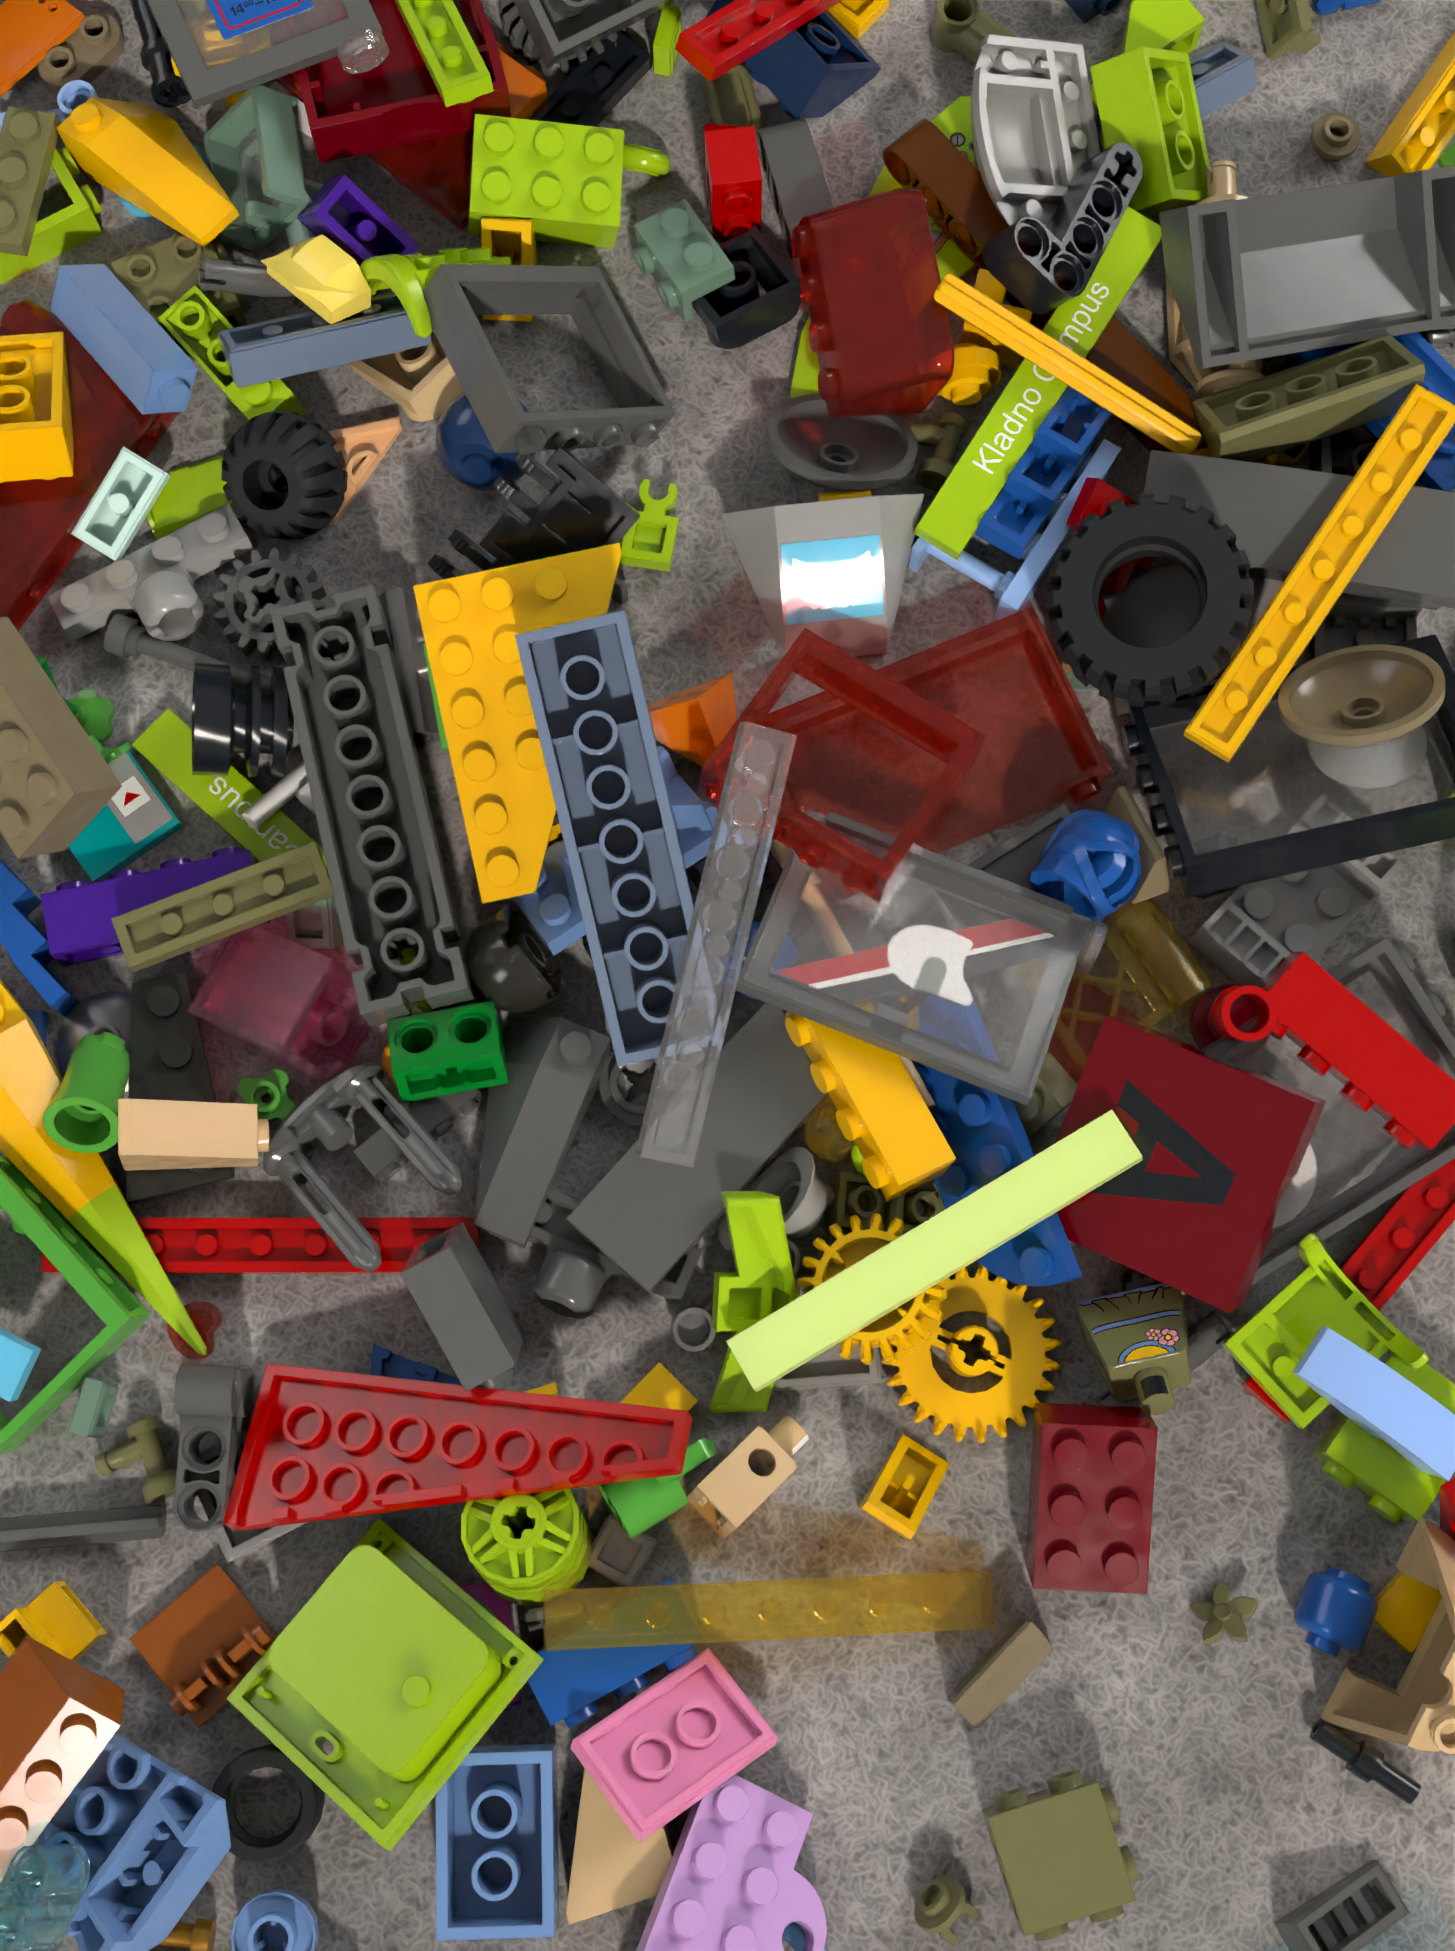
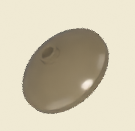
(1362, 695)

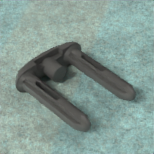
(321, 1117)

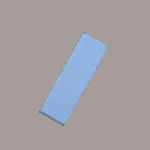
(1380, 1401)

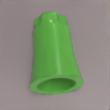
(86, 1104)

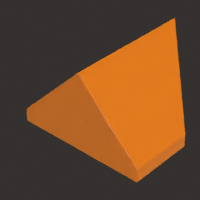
(695, 718)

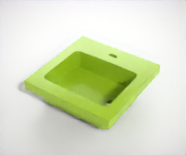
(392, 1675)

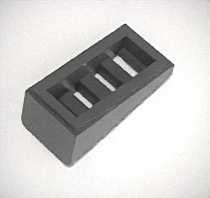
(1294, 1925)

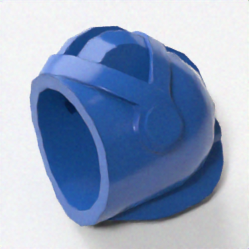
(1090, 864)

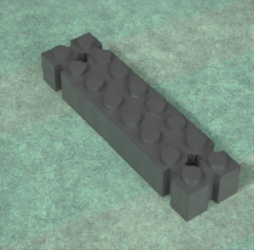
(371, 805)

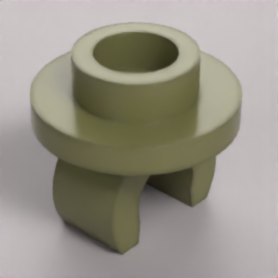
(940, 1906)

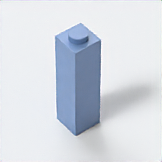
(123, 338)

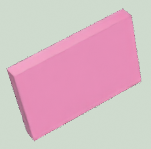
(673, 1744)

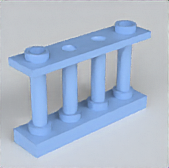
(1017, 589)

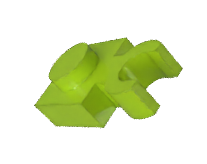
(654, 535)

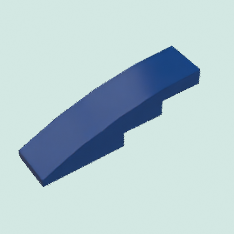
(1043, 473)
(27, 943)

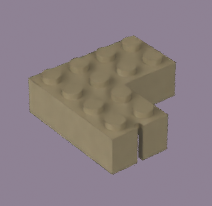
(48, 764)

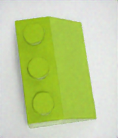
(1153, 106)

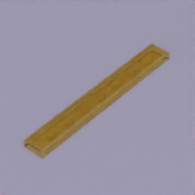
(766, 1610)

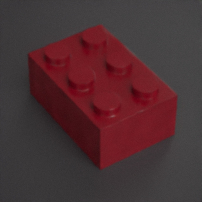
(1091, 1498)

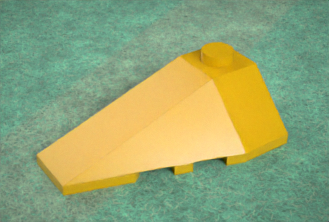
(148, 164)

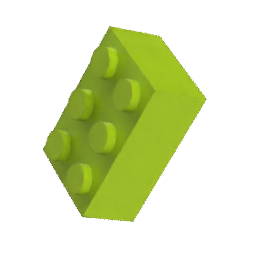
(548, 173)

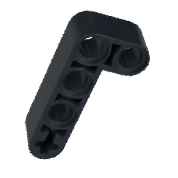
(1056, 261)

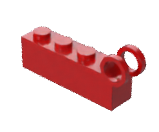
(1352, 1044)

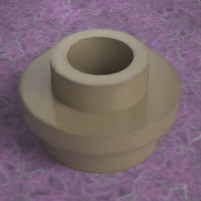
(1332, 147)

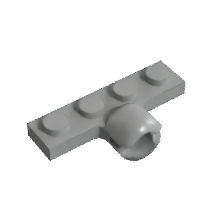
(154, 580)

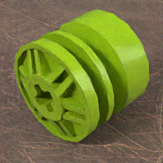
(543, 1559)

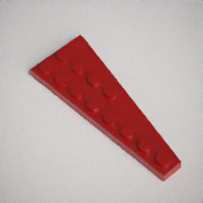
(386, 1444)

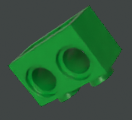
(447, 1051)

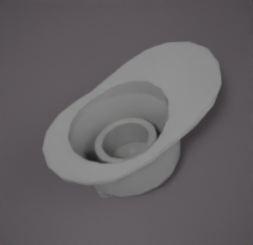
(800, 1192)

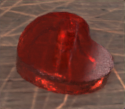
(207, 1320)

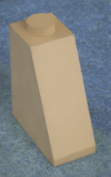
(189, 1134)
(609, 1862)

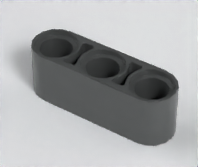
(792, 174)

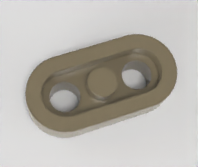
(85, 54)

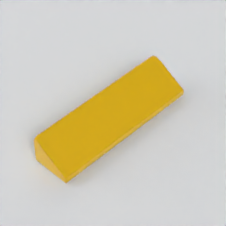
(1422, 124)

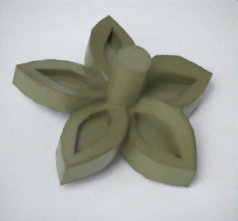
(1225, 1614)

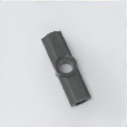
(409, 655)

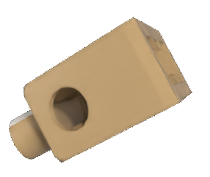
(733, 1490)

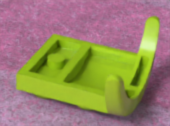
(411, 273)
(1285, 1326)

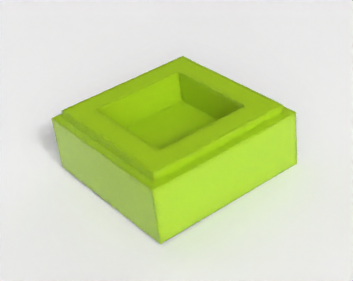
(665, 40)

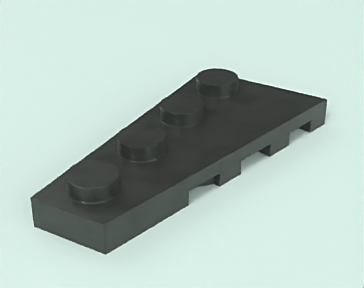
(168, 1065)

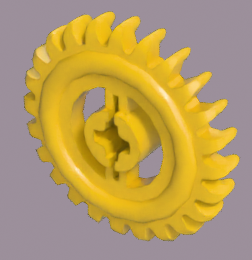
(1019, 1374)

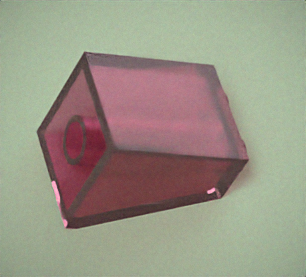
(283, 1003)

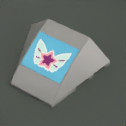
(829, 566)

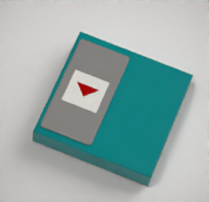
(127, 825)

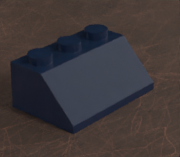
(811, 66)

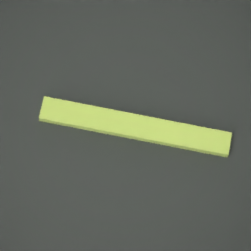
(934, 1250)

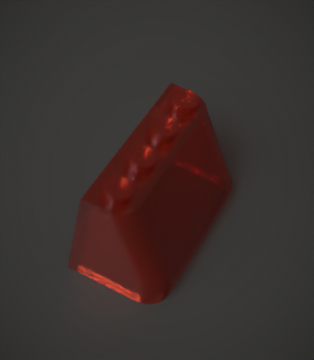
(872, 305)

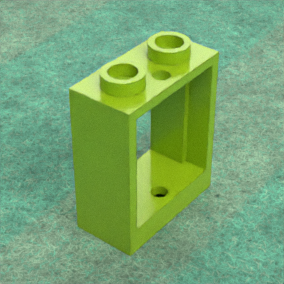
(60, 230)

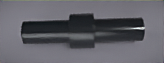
(1365, 1761)

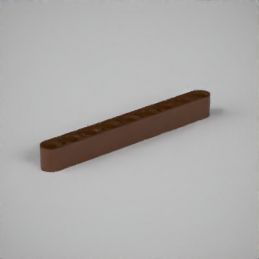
(967, 215)

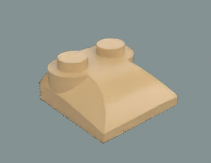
(414, 378)

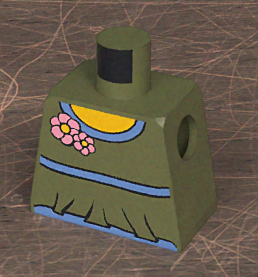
(1139, 1344)

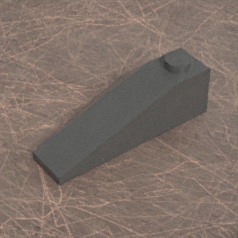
(534, 1120)

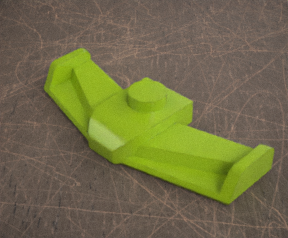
(755, 1291)

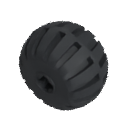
(284, 475)

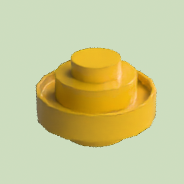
(973, 374)

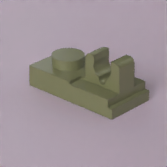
(1287, 26)

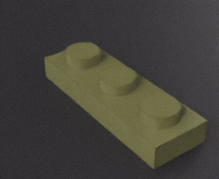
(26, 156)

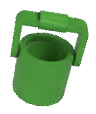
(650, 1500)

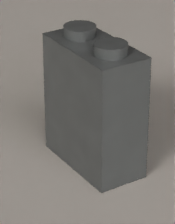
(464, 1308)

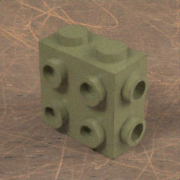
(169, 270)
(1061, 1854)

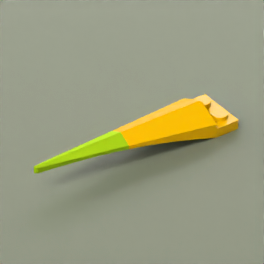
(72, 1180)

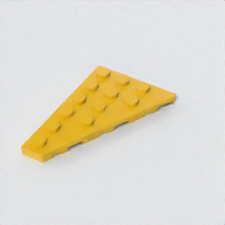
(487, 706)

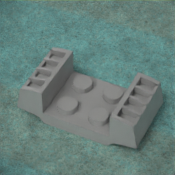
(1289, 915)

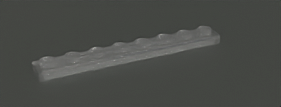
(715, 944)

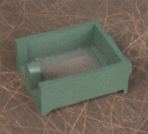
(258, 166)

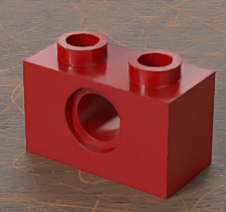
(733, 181)

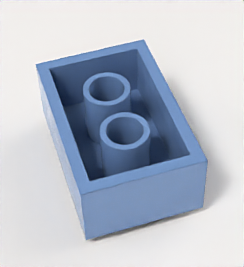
(499, 1845)

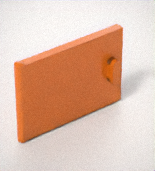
(29, 32)

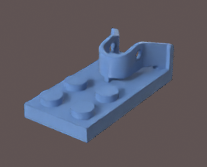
(555, 905)

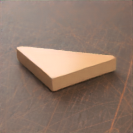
(363, 450)

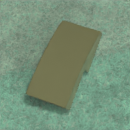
(857, 1197)

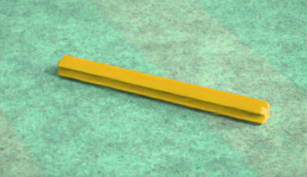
(1066, 365)

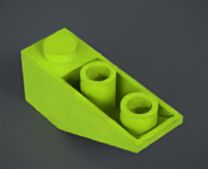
(195, 326)

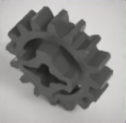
(260, 584)

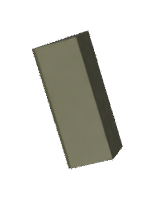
(1309, 400)

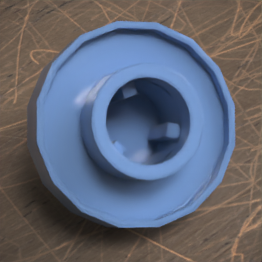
(276, 1922)

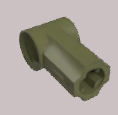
(964, 35)

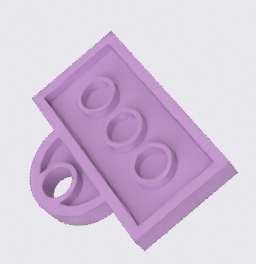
(736, 1877)

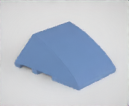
(147, 1842)

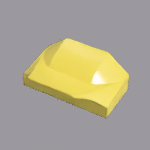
(322, 278)

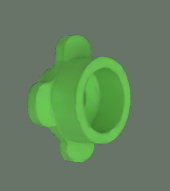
(273, 1084)

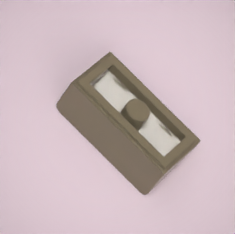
(1154, 875)
(1000, 1672)

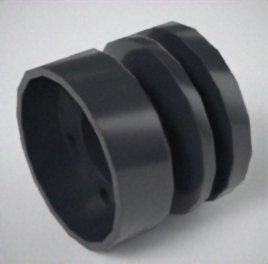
(239, 721)

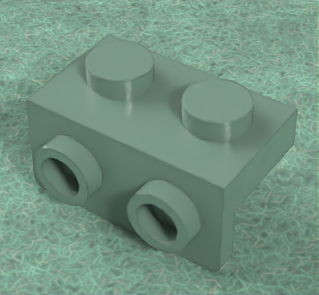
(680, 257)

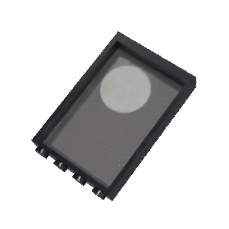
(1287, 799)

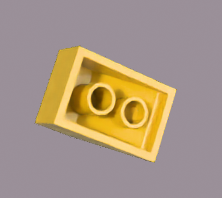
(35, 408)

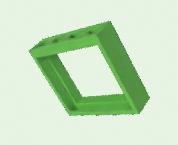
(91, 1280)

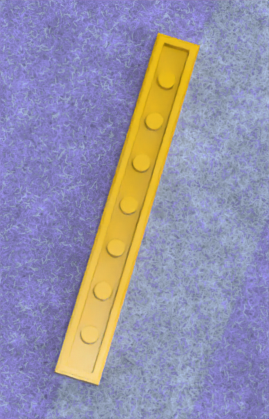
(1322, 573)

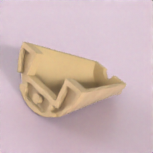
(1423, 1705)

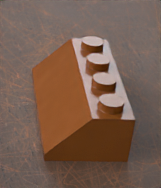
(50, 1734)

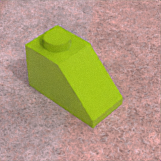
(1162, 25)

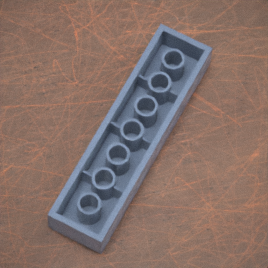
(612, 819)

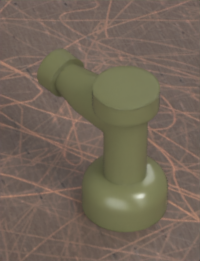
(946, 436)
(143, 1445)

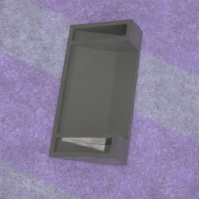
(1313, 266)

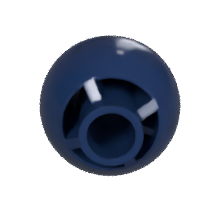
(467, 450)

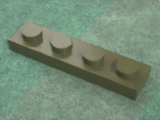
(223, 907)

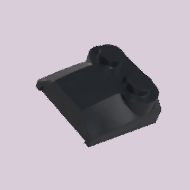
(757, 300)

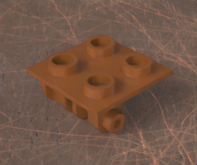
(204, 1644)

